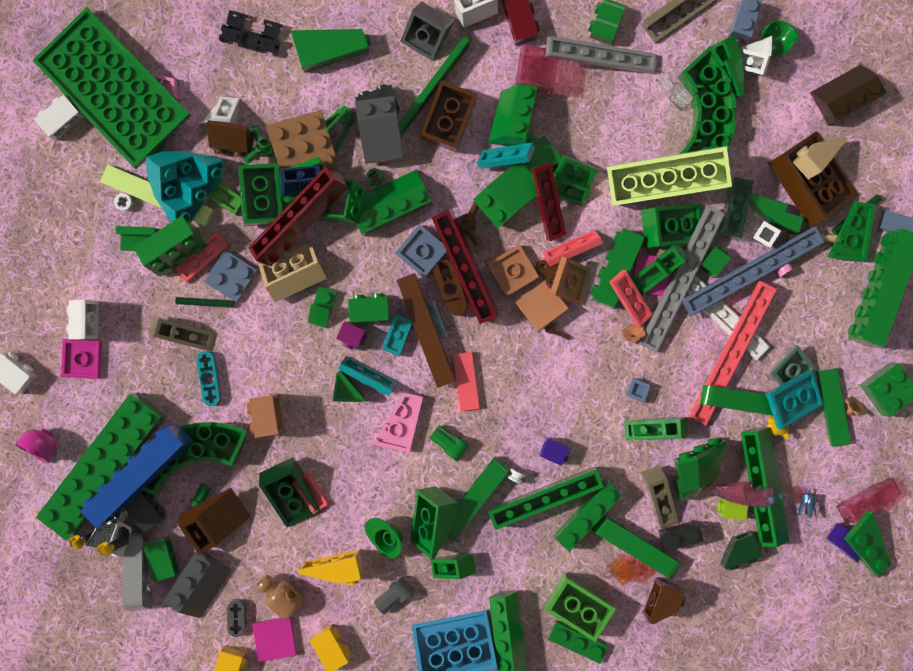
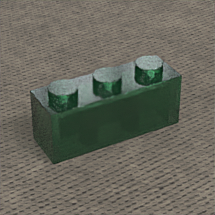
(736, 209)

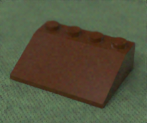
(819, 195)

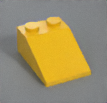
(336, 568)

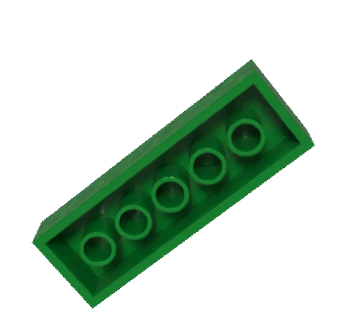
(884, 290)

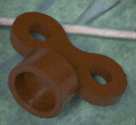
(549, 272)

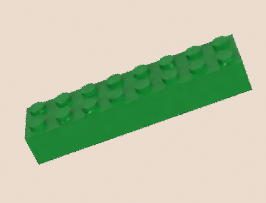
(110, 450)

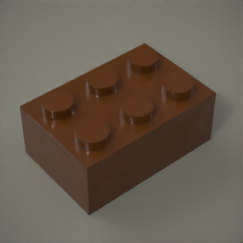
(448, 116)

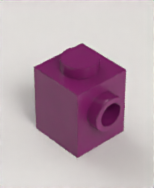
(351, 336)

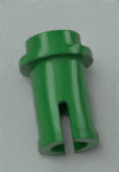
(200, 495)

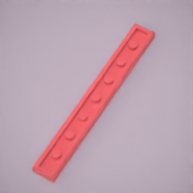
(735, 347)

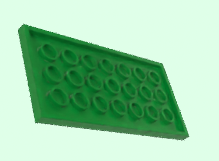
(111, 88)

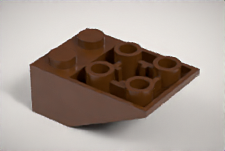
(213, 520)

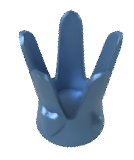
(810, 502)

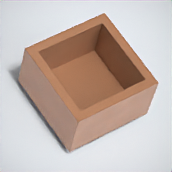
(265, 415)

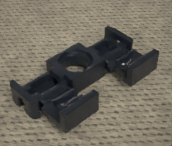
(265, 42)

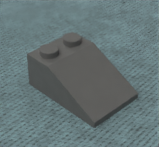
(379, 129)

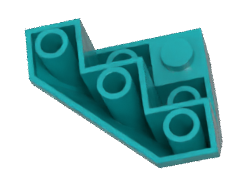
(182, 181)

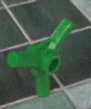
(260, 147)

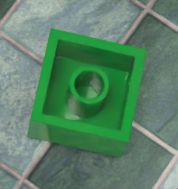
(369, 309)
(889, 389)

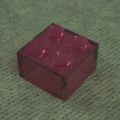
(536, 69)

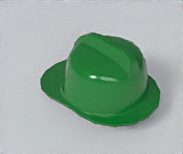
(384, 537)

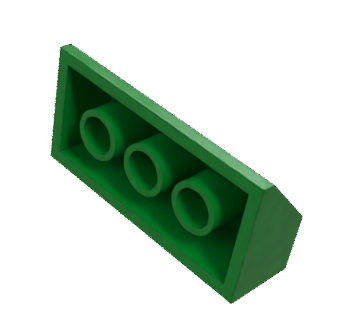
(392, 202)

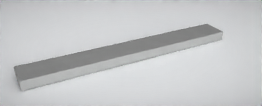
(682, 278)

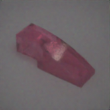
(744, 493)
(869, 499)

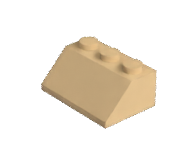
(293, 272)

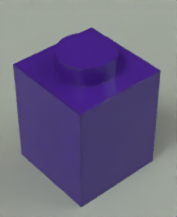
(554, 451)

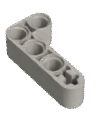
(134, 584)

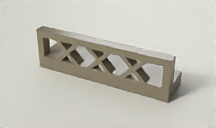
(668, 9)

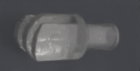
(675, 92)

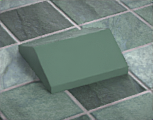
(791, 365)

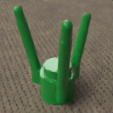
(343, 116)

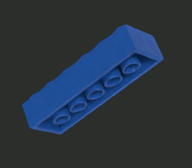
(134, 477)

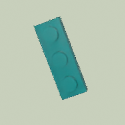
(506, 156)
(367, 376)

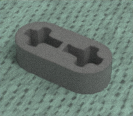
(231, 617)

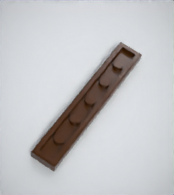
(426, 330)

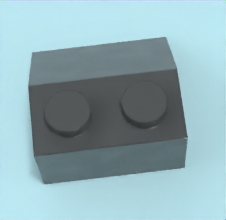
(426, 30)

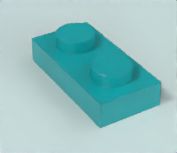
(397, 335)

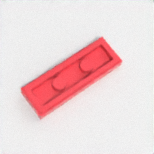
(572, 247)
(198, 262)
(631, 298)
(466, 381)

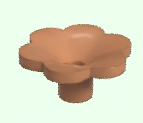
(633, 333)
(854, 407)

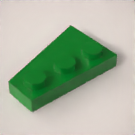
(855, 234)

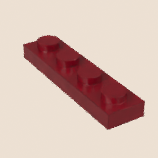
(548, 201)

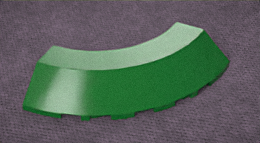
(711, 103)
(211, 443)

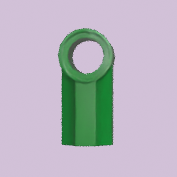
(452, 445)

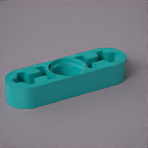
(203, 384)

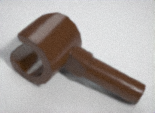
(551, 329)

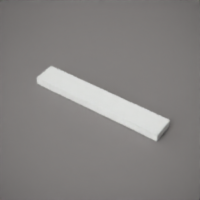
(727, 319)

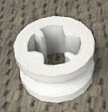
(117, 201)
(516, 476)

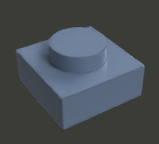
(638, 390)

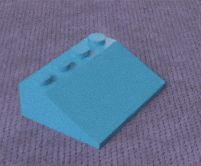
(455, 644)

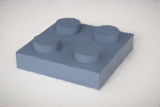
(421, 251)
(231, 276)

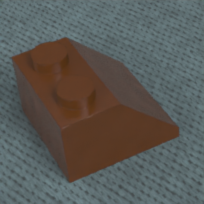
(229, 138)
(663, 601)

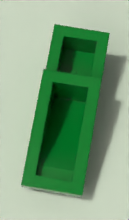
(731, 57)
(775, 213)
(659, 268)

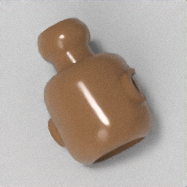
(281, 597)

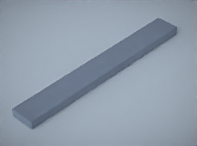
(753, 271)

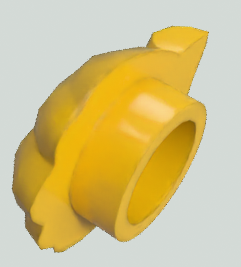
(783, 432)

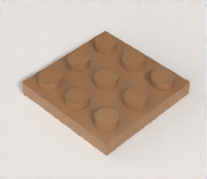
(302, 139)

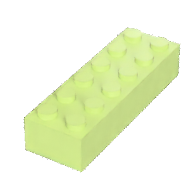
(669, 176)

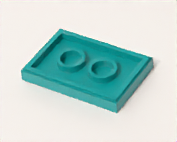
(794, 399)

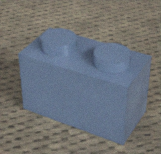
(745, 19)

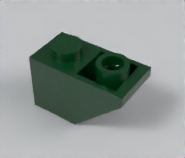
(740, 550)

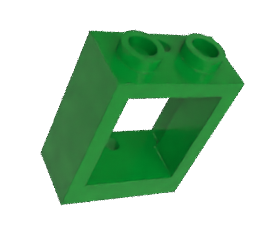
(352, 206)

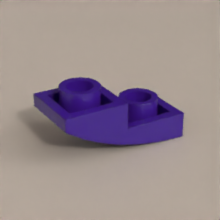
(836, 537)

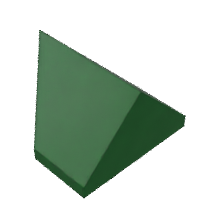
(345, 390)

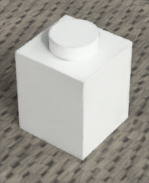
(767, 234)

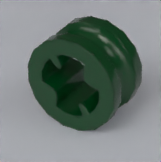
(379, 173)

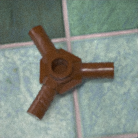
(468, 224)

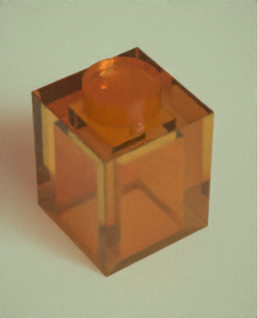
(621, 570)

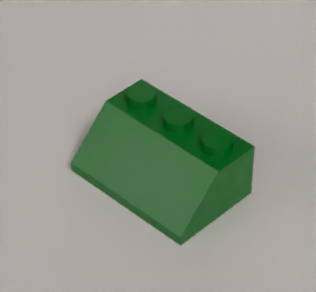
(514, 115)

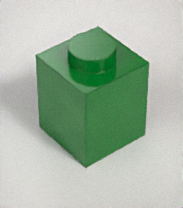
(715, 261)

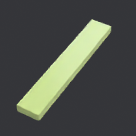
(141, 189)

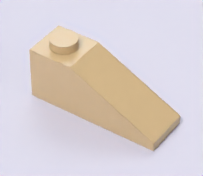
(816, 157)

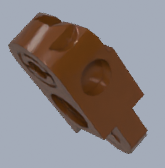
(455, 303)

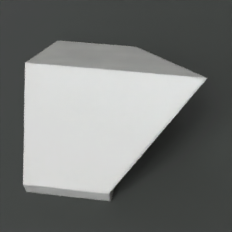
(757, 55)
(224, 111)

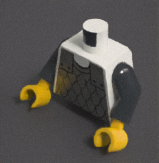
(107, 539)

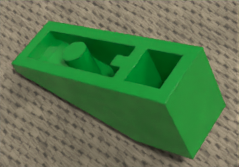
(656, 428)

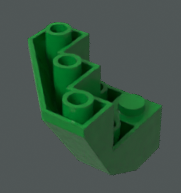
(698, 468)

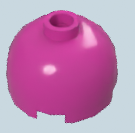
(38, 444)

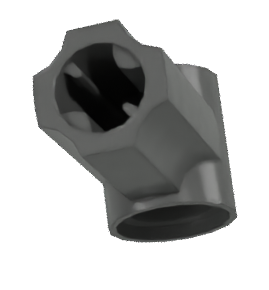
(397, 592)

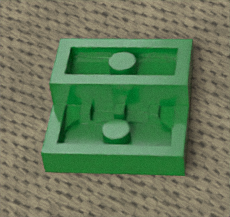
(574, 179)

